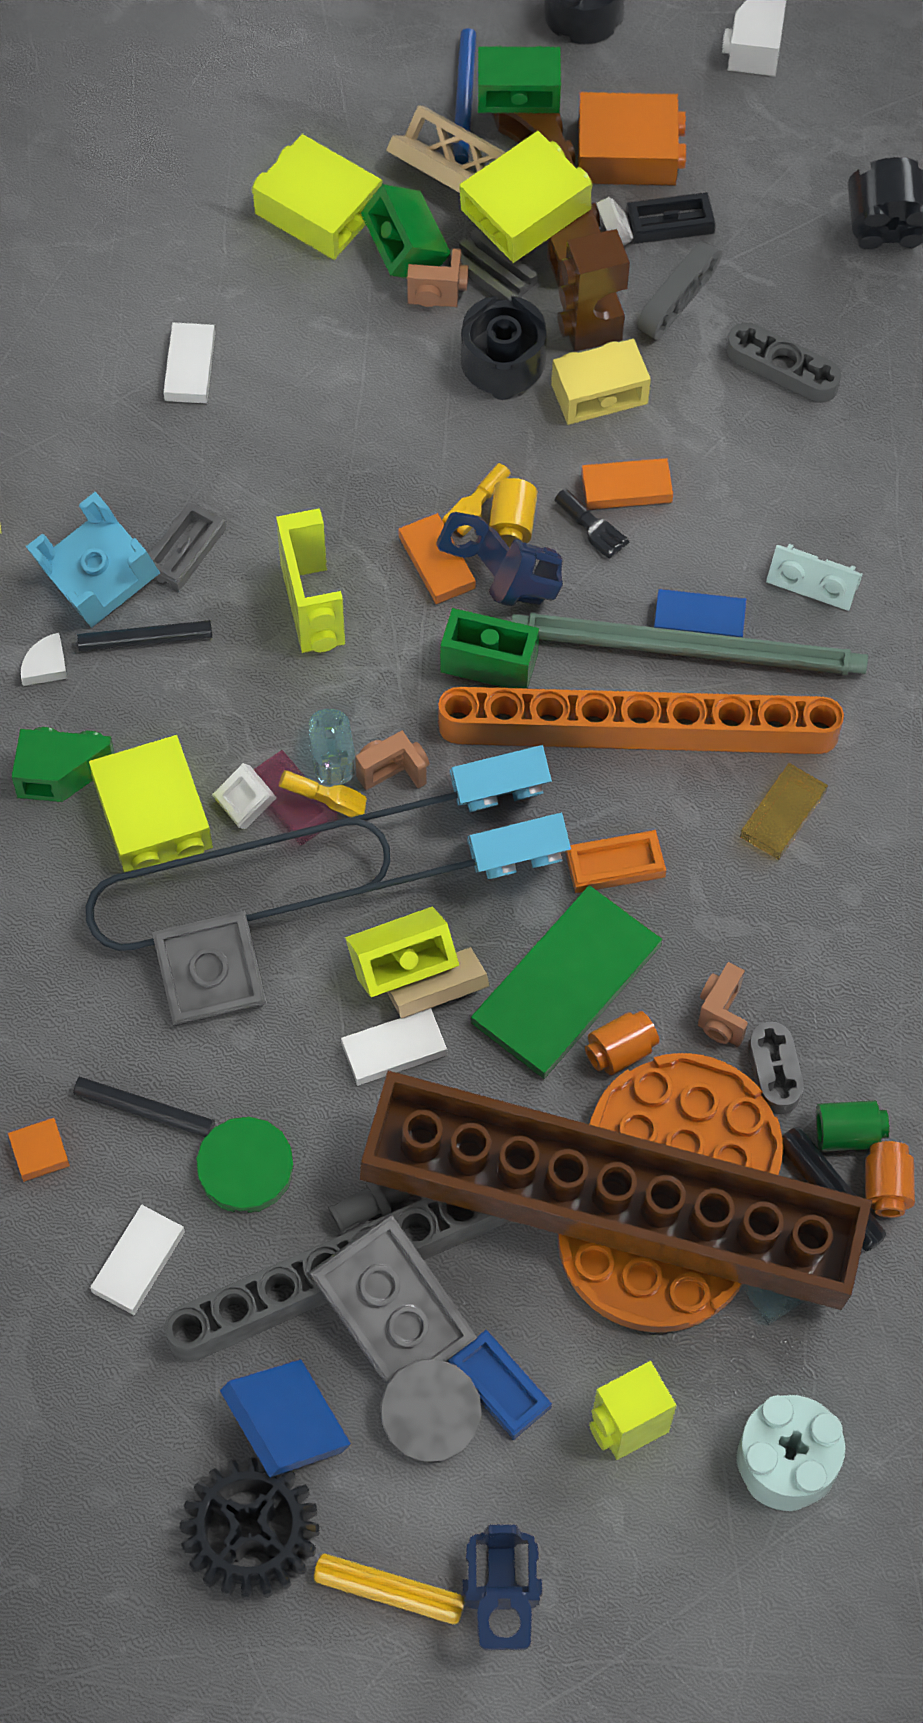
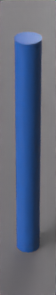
(464, 91)

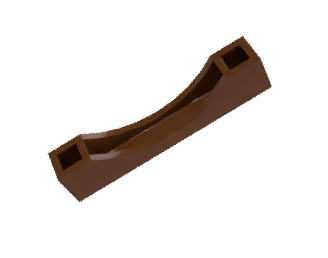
(521, 126)

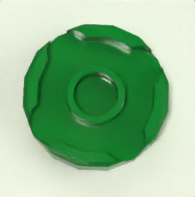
(245, 1164)

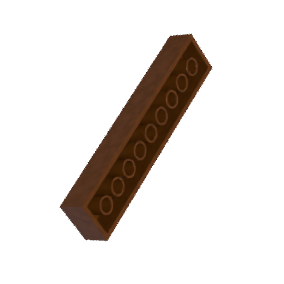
(616, 1190)

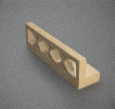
(433, 163)

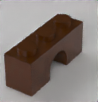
(592, 275)

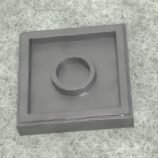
(209, 967)

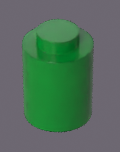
(850, 1125)

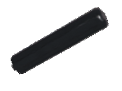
(821, 1173)

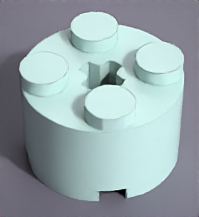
(818, 1446)

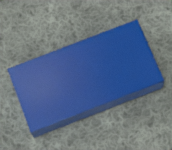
(700, 613)
(502, 1384)

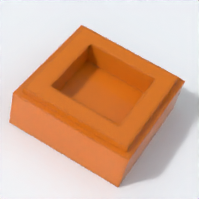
(38, 1149)

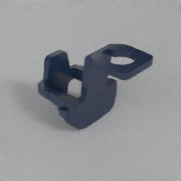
(510, 566)
(502, 1590)

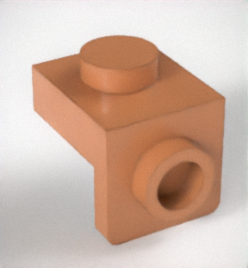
(437, 284)
(388, 757)
(718, 997)

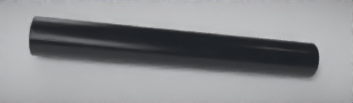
(144, 635)
(143, 1107)

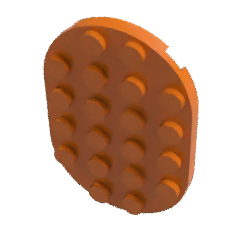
(692, 1107)

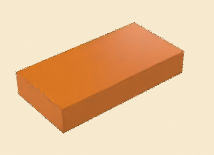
(627, 483)
(440, 571)
(616, 861)

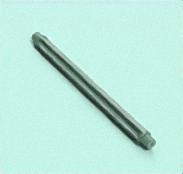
(695, 644)

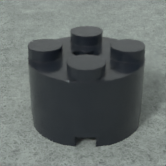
(584, 19)
(887, 203)
(503, 345)

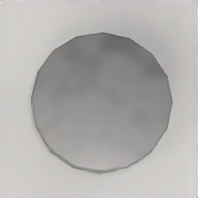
(430, 1410)

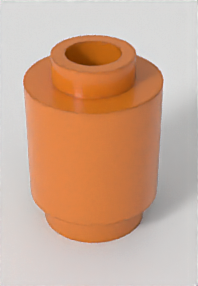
(621, 1042)
(890, 1178)

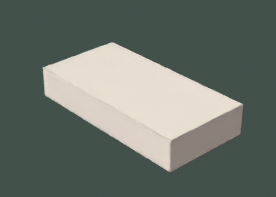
(189, 363)
(394, 1046)
(137, 1259)

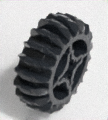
(236, 1546)

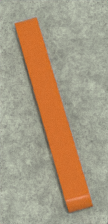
(658, 708)

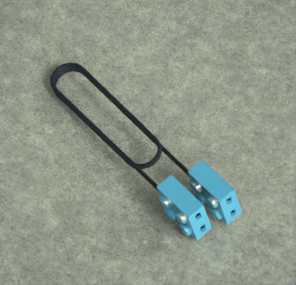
(473, 784)

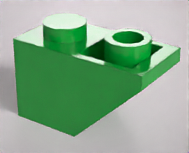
(56, 763)

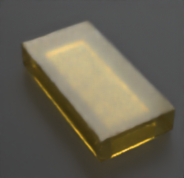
(784, 811)

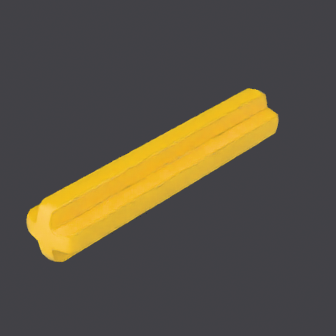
(389, 1588)

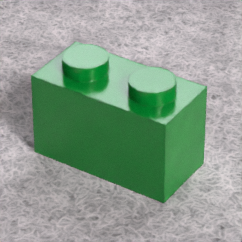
(519, 79)
(404, 230)
(489, 649)

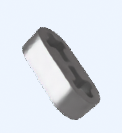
(786, 1065)

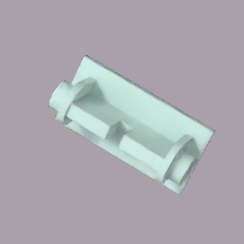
(814, 577)

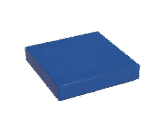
(285, 1417)

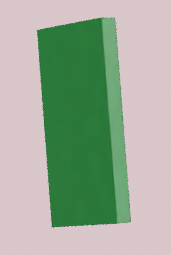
(566, 981)

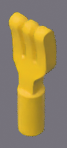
(485, 490)
(338, 797)

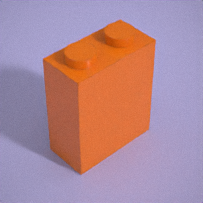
(631, 138)

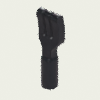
(600, 532)

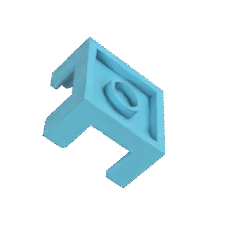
(96, 563)

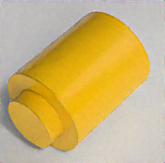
(513, 510)

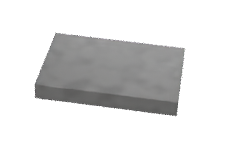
(391, 1300)

